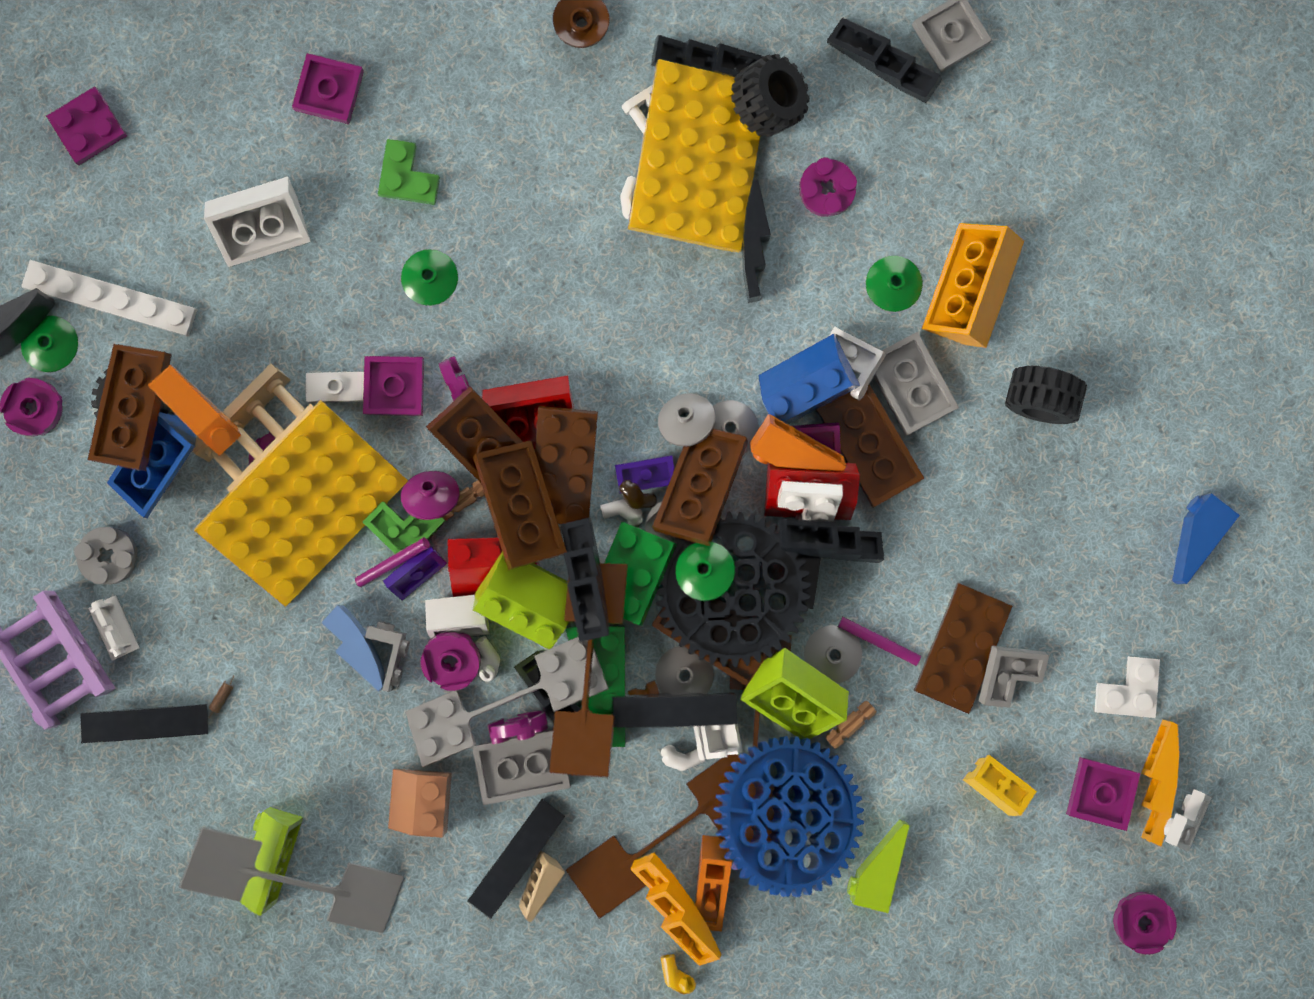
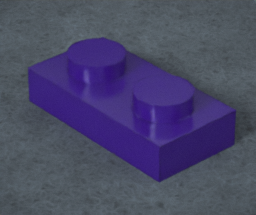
(647, 473)
(414, 573)

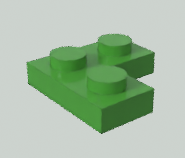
(400, 181)
(398, 532)

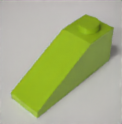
(878, 873)

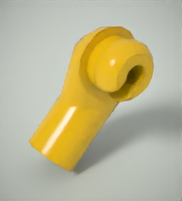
(674, 977)

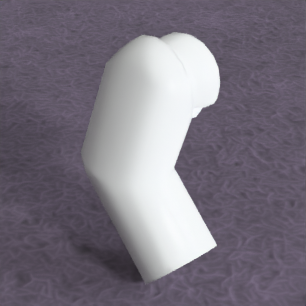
(627, 196)
(621, 508)
(679, 760)

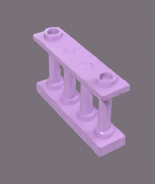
(79, 657)

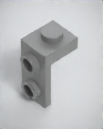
(385, 633)

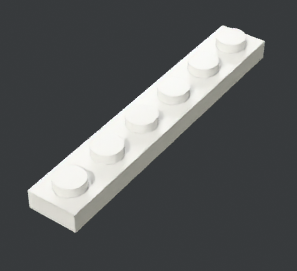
(109, 298)

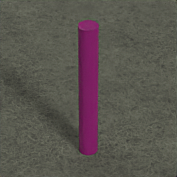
(392, 562)
(879, 641)

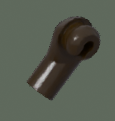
(635, 497)

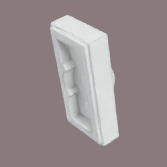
(334, 387)

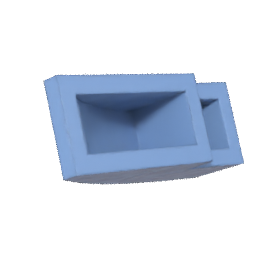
(355, 649)

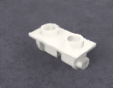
(113, 627)

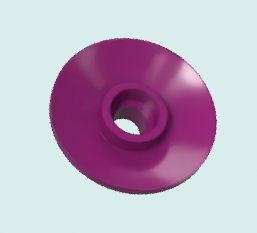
(431, 503)

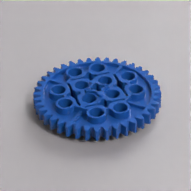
(787, 870)

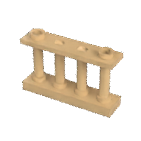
(251, 404)

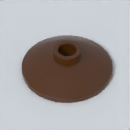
(570, 11)

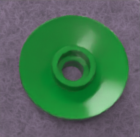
(437, 288)
(887, 295)
(59, 351)
(715, 581)

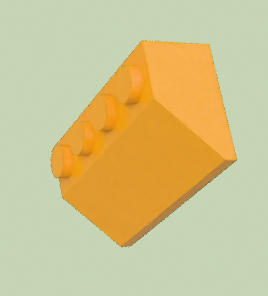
(973, 283)

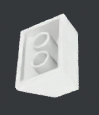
(256, 221)

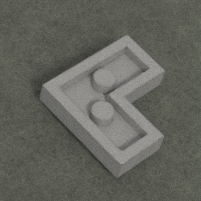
(1005, 668)

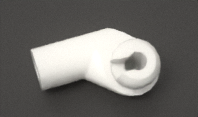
(489, 659)

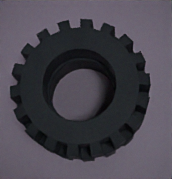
(770, 95)
(1046, 394)

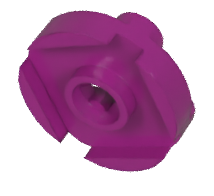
(843, 182)
(456, 383)
(26, 391)
(459, 646)
(522, 726)
(1156, 934)

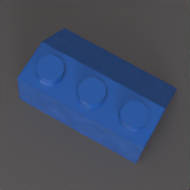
(807, 381)
(169, 451)

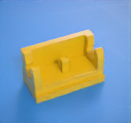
(1000, 786)

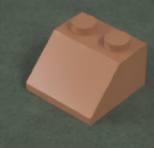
(420, 802)

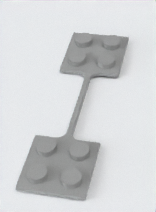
(443, 724)
(226, 862)

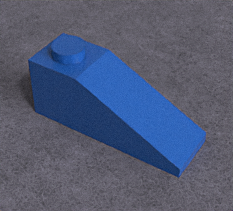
(1201, 532)

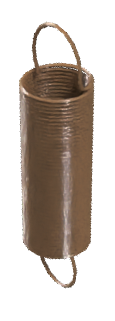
(220, 697)

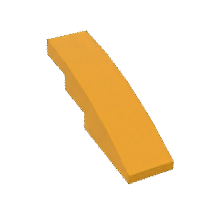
(1162, 767)
(681, 915)

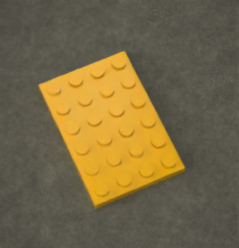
(694, 160)
(301, 504)

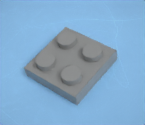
(951, 33)

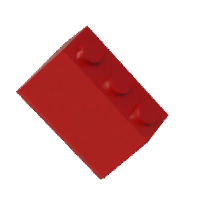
(520, 403)
(848, 479)
(470, 563)

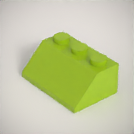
(524, 601)
(796, 695)
(279, 834)

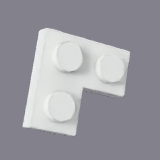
(817, 500)
(1138, 694)
(1183, 828)

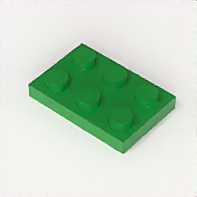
(646, 561)

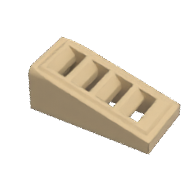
(541, 883)

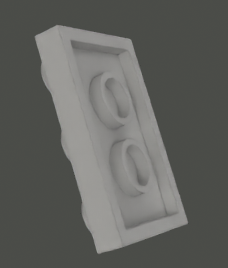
(913, 384)
(517, 769)

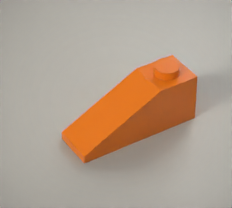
(195, 410)
(790, 448)
(712, 882)

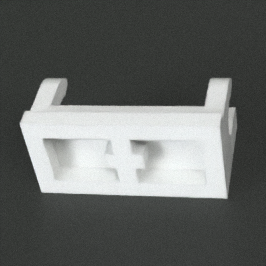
(454, 615)
(717, 741)

